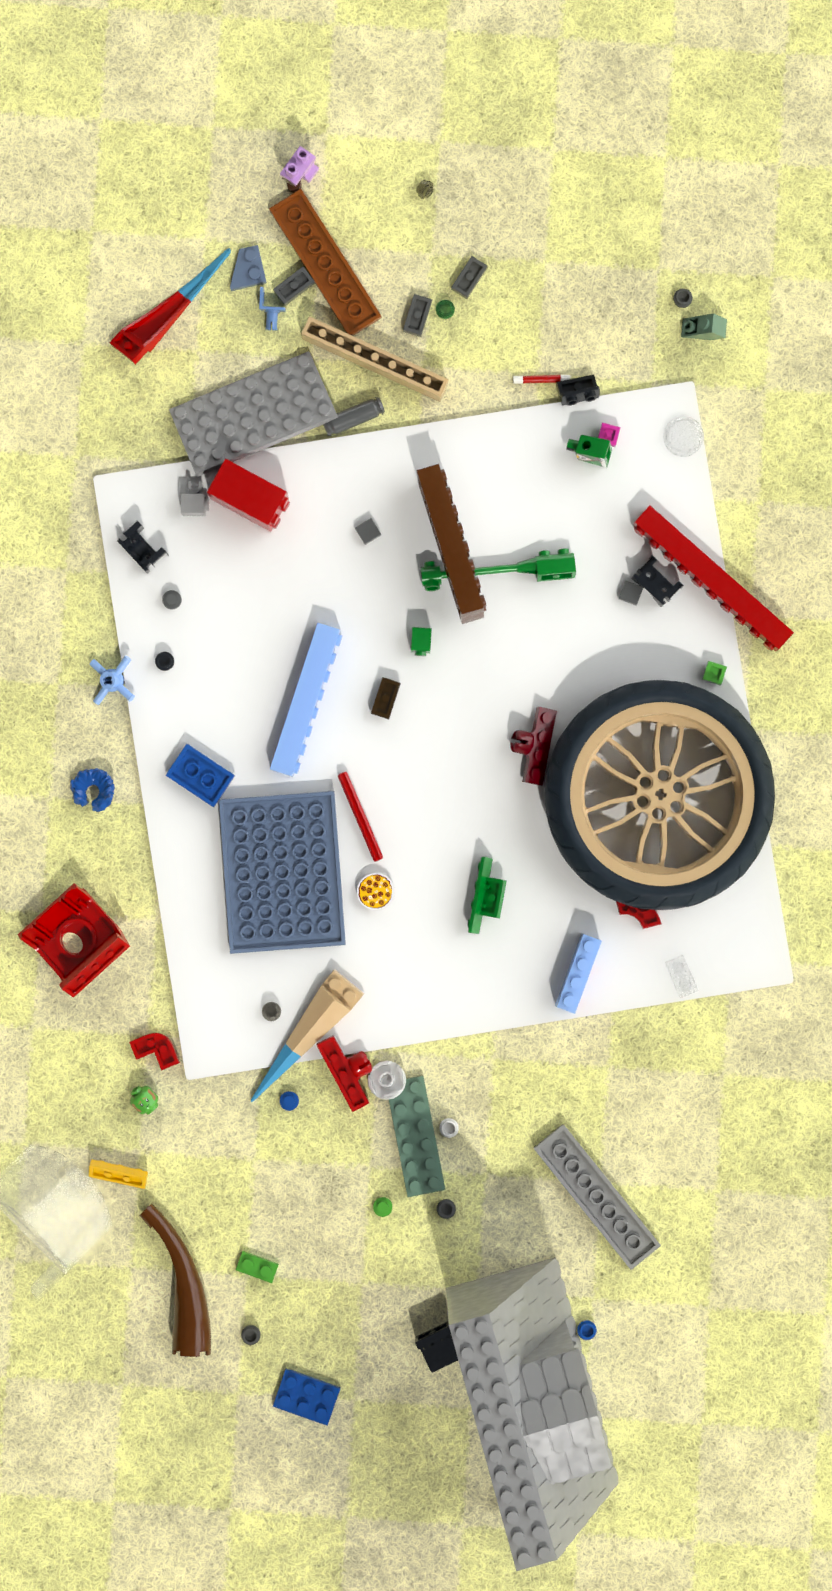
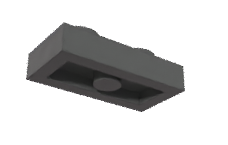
(469, 277)
(294, 286)
(417, 315)

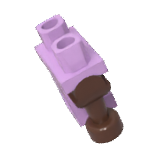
(299, 166)

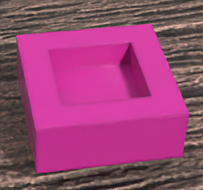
(610, 433)

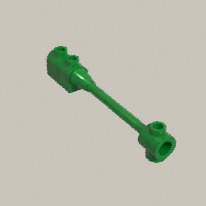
(545, 566)

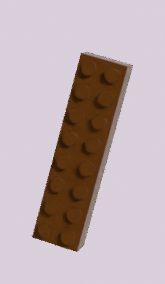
(450, 543)

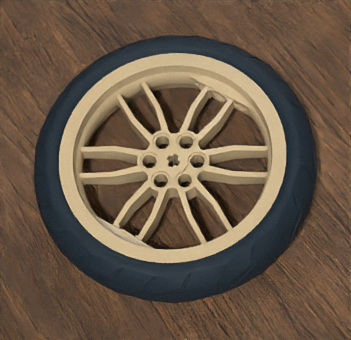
(672, 706)

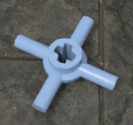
(112, 680)

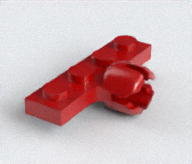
(346, 1071)

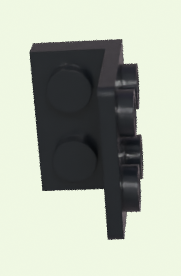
(437, 1347)

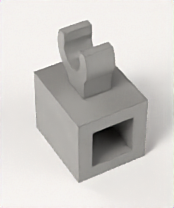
(194, 503)

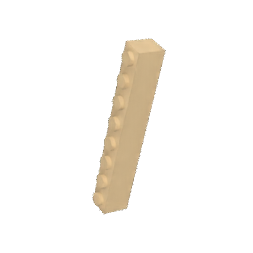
(374, 359)

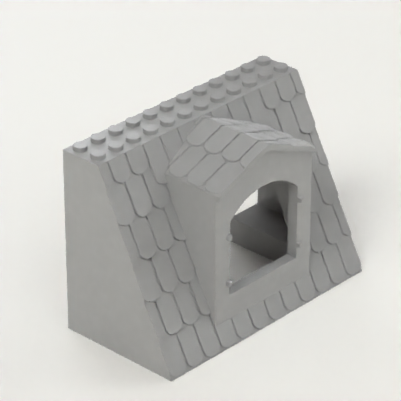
(532, 1406)

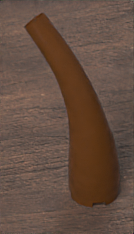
(191, 1312)

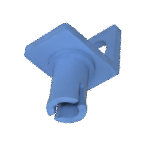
(271, 312)

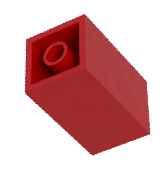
(248, 495)

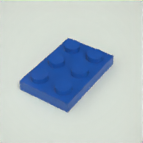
(200, 775)
(306, 1396)

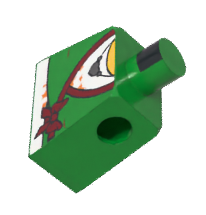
(598, 452)

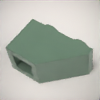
(704, 327)

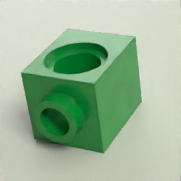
(421, 641)

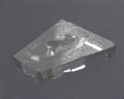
(603, 782)

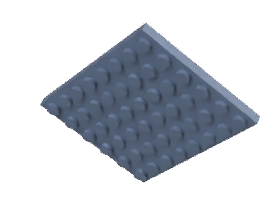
(282, 872)

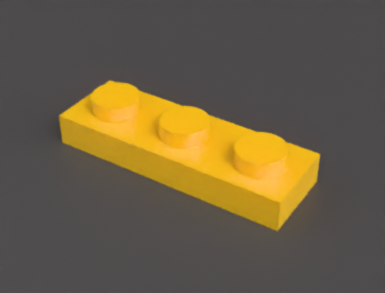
(118, 1174)

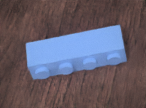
(578, 973)

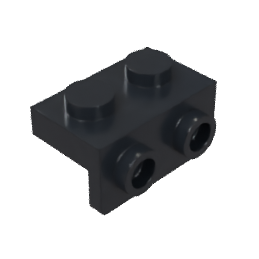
(578, 390)

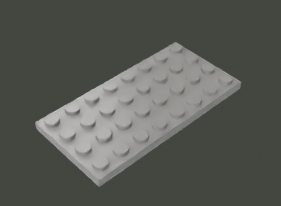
(253, 413)

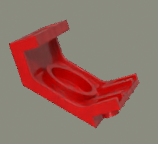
(80, 914)

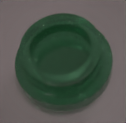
(445, 309)

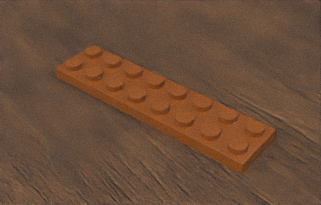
(325, 263)

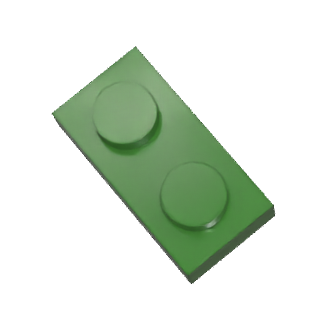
(257, 1267)

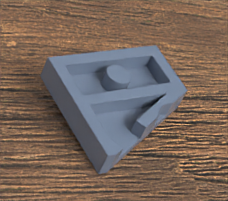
(248, 269)

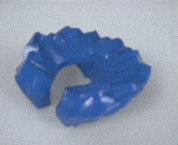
(93, 777)

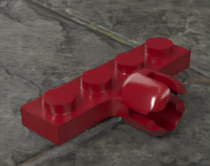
(535, 745)

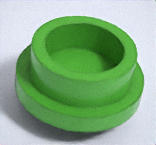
(382, 1207)

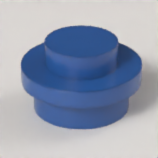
(289, 1100)
(586, 1330)

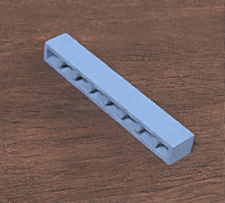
(305, 699)

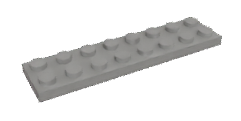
(597, 1196)

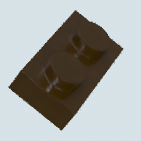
(385, 698)

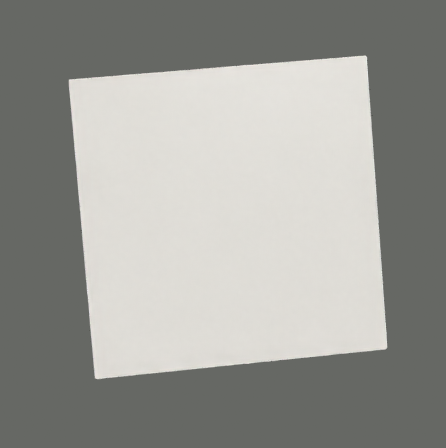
(442, 766)

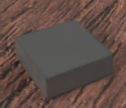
(368, 531)
(630, 593)

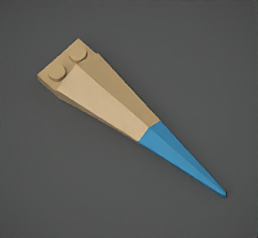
(328, 1007)

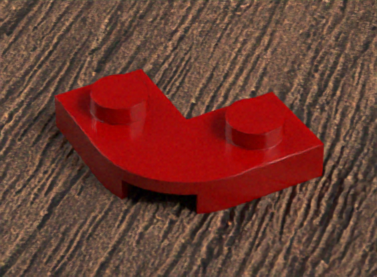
(157, 1044)

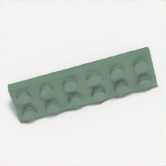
(416, 1139)

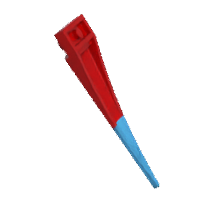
(149, 329)

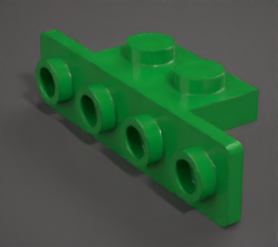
(487, 897)

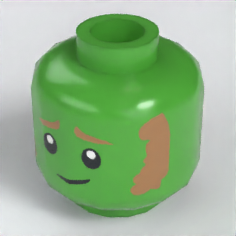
(144, 1099)

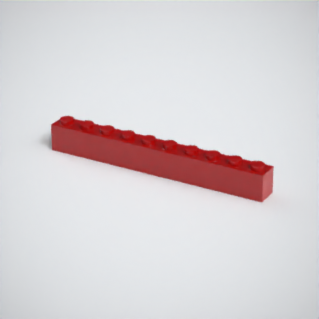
(712, 578)

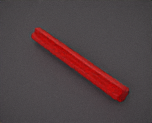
(360, 816)

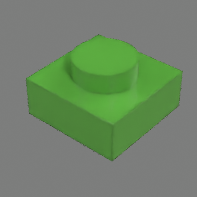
(714, 673)

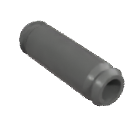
(355, 416)

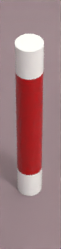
(540, 379)

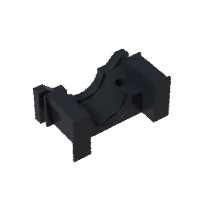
(140, 549)
(656, 582)

